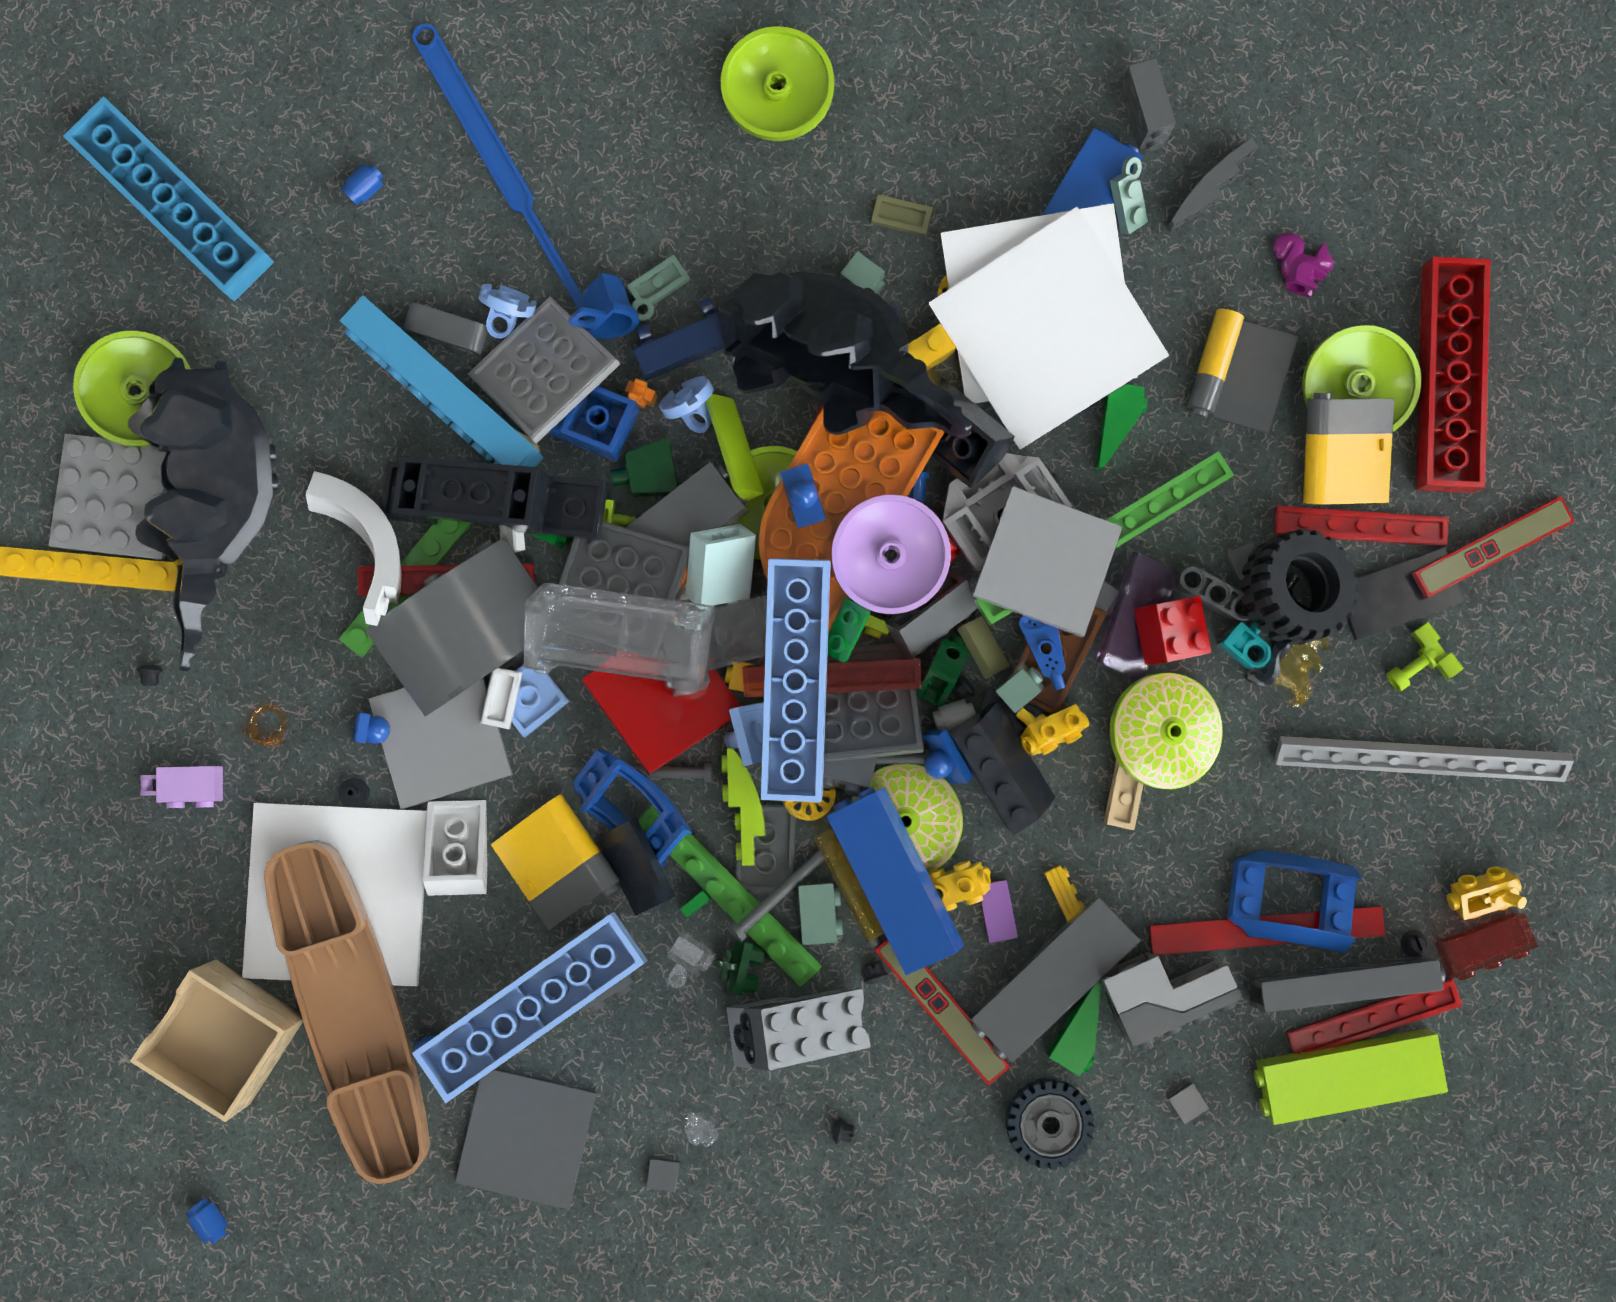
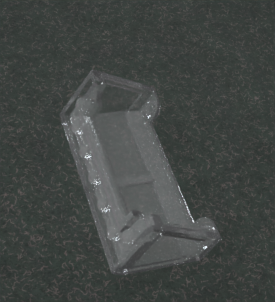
(618, 634)

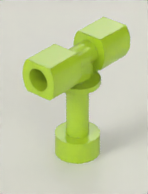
(1430, 655)

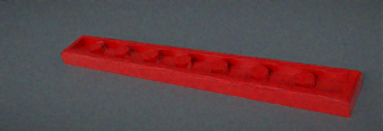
(1225, 935)

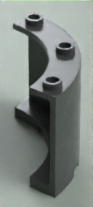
(457, 626)

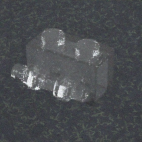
(690, 953)

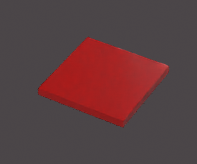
(656, 722)

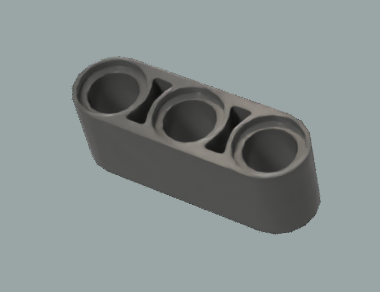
(445, 327)
(1204, 583)

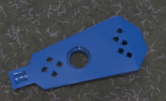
(1036, 637)

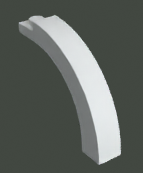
(355, 509)

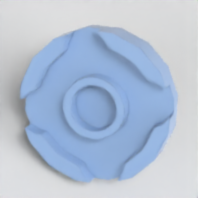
(506, 304)
(688, 402)

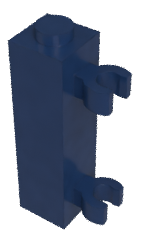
(681, 346)

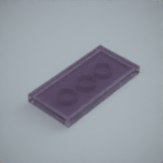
(1143, 585)

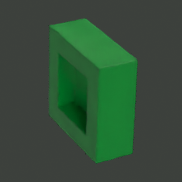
(695, 903)

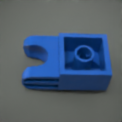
(603, 439)

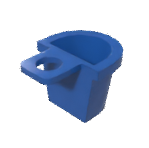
(606, 309)

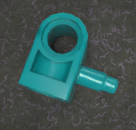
(1238, 642)

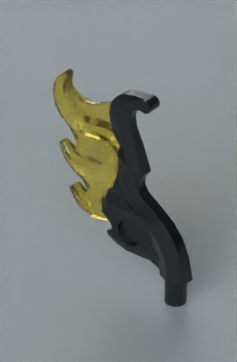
(1291, 663)

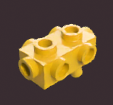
(1046, 733)
(963, 883)
(1485, 893)

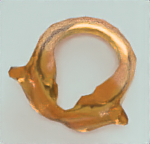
(276, 737)

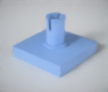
(747, 732)

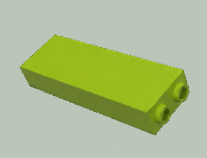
(1351, 1076)

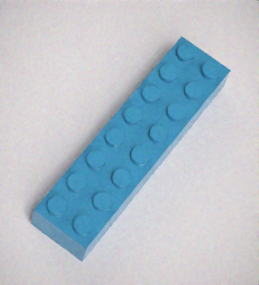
(168, 199)
(436, 385)

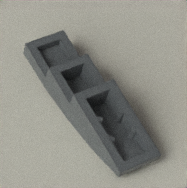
(1207, 190)

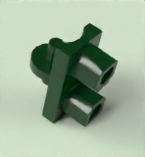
(735, 967)

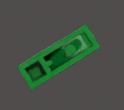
(1119, 415)
(1077, 1038)

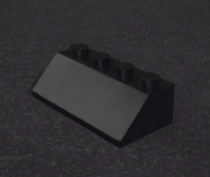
(979, 452)
(1003, 767)

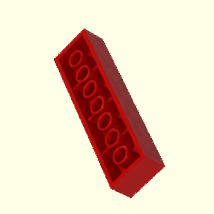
(1453, 375)

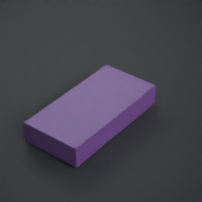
(998, 913)

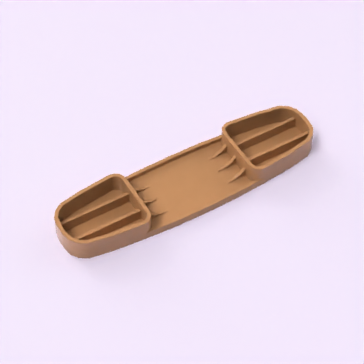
(348, 1010)

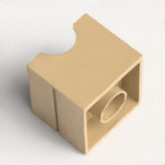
(218, 1039)

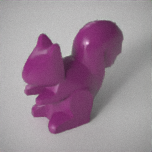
(1301, 269)

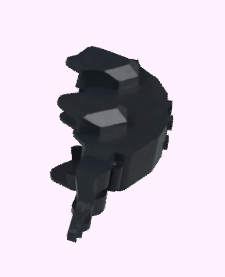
(833, 338)
(213, 483)

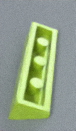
(734, 447)

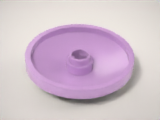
(895, 525)

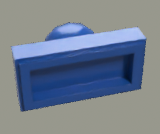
(802, 496)
(370, 728)
(945, 758)

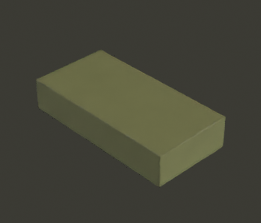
(901, 215)
(983, 647)

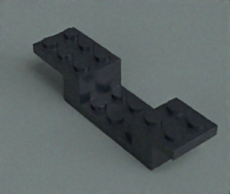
(493, 494)

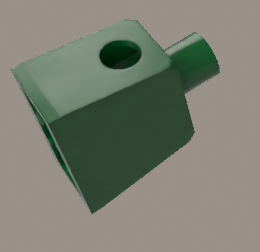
(648, 470)
(945, 665)

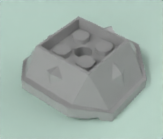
(973, 512)

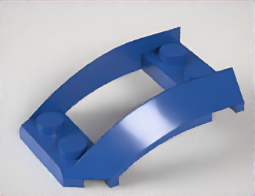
(597, 777)
(1336, 901)

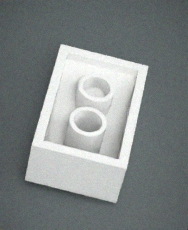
(456, 848)

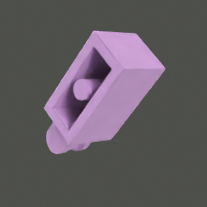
(184, 785)

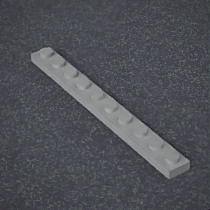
(1423, 759)

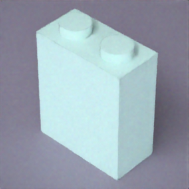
(720, 565)

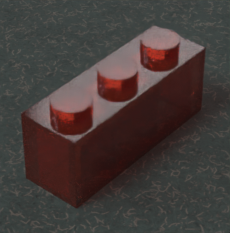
(1486, 945)

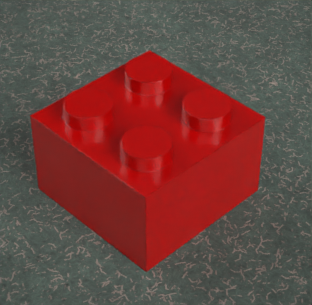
(1172, 630)

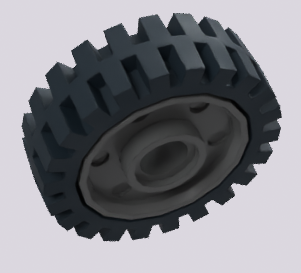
(1055, 1146)

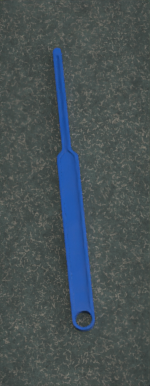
(489, 147)

